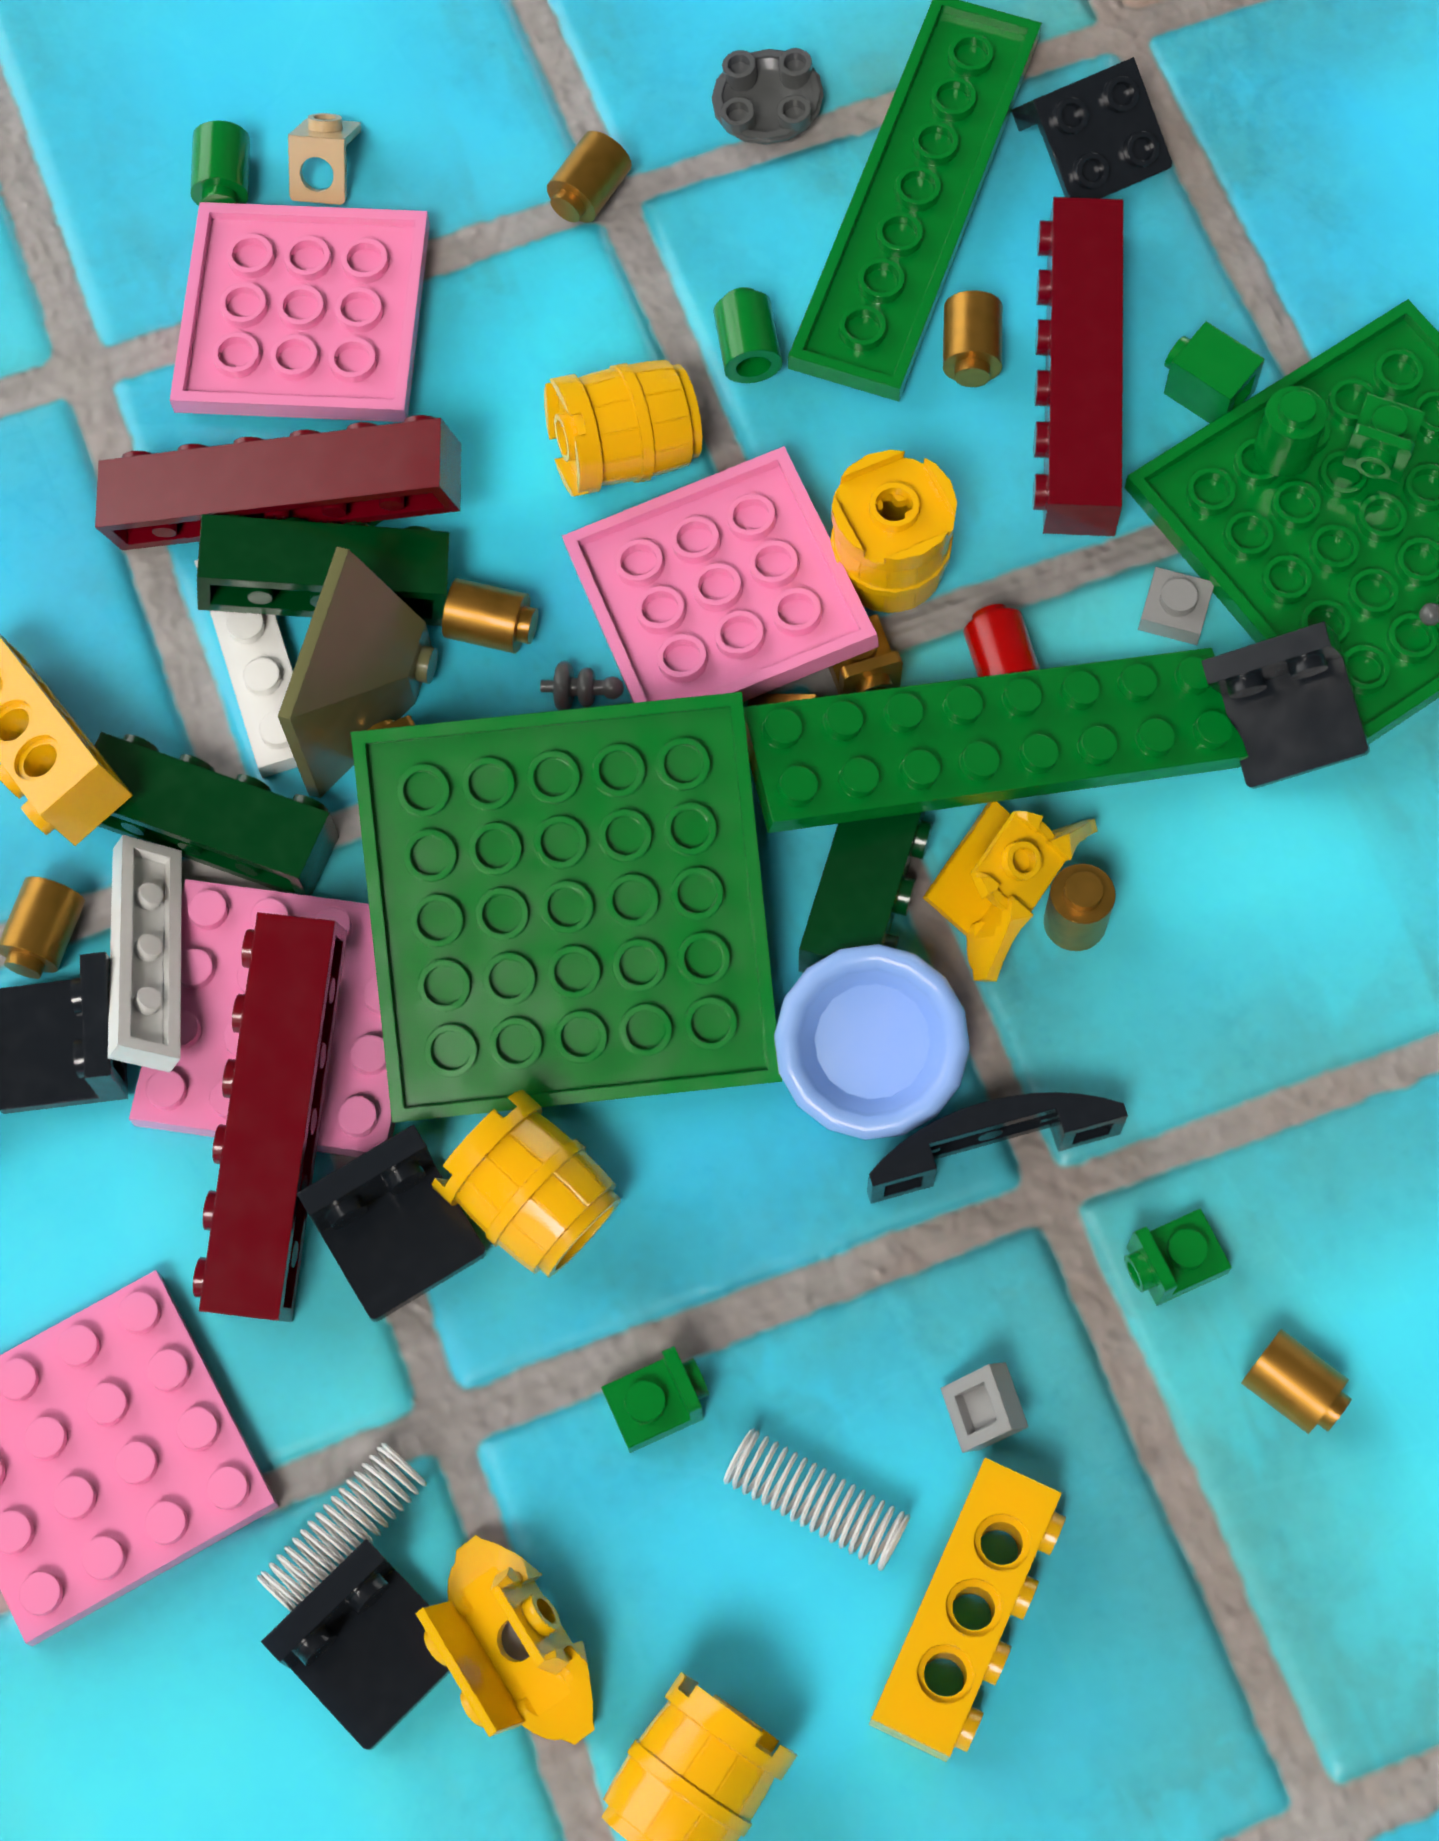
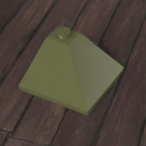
(354, 670)

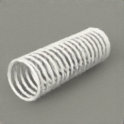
(385, 1452)
(888, 1544)

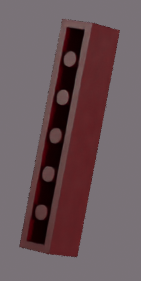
(1083, 367)
(310, 475)
(271, 1117)

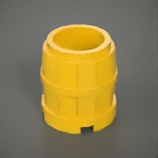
(622, 424)
(893, 529)
(529, 1186)
(694, 1771)

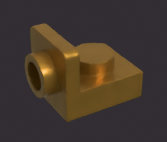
(870, 670)

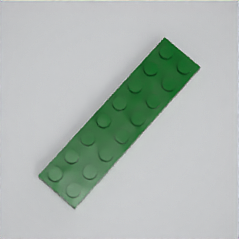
(914, 198)
(987, 739)

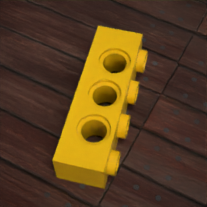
(51, 756)
(907, 1706)

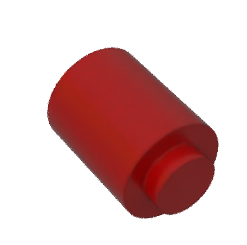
(999, 641)

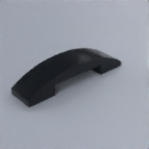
(1071, 1117)

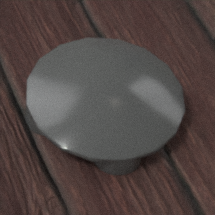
(767, 95)

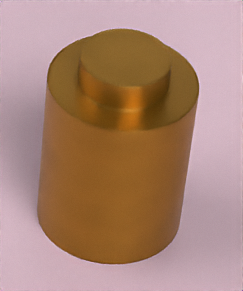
(588, 177)
(972, 337)
(488, 616)
(1079, 907)
(40, 927)
(1298, 1384)

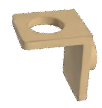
(326, 138)

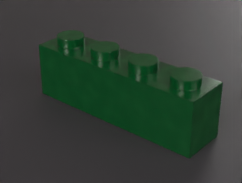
(284, 564)
(219, 818)
(864, 885)

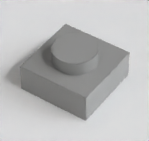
(1176, 606)
(984, 1407)

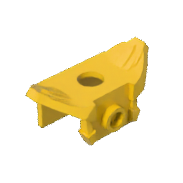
(999, 879)
(542, 1693)

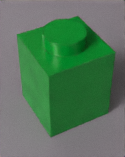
(1211, 373)

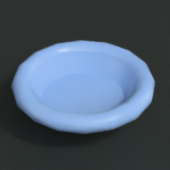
(872, 1042)

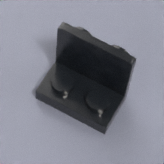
(1099, 132)
(1290, 704)
(59, 1042)
(391, 1225)
(360, 1646)

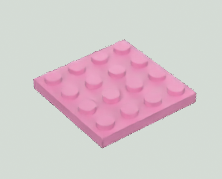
(301, 312)
(721, 586)
(212, 975)
(113, 1459)

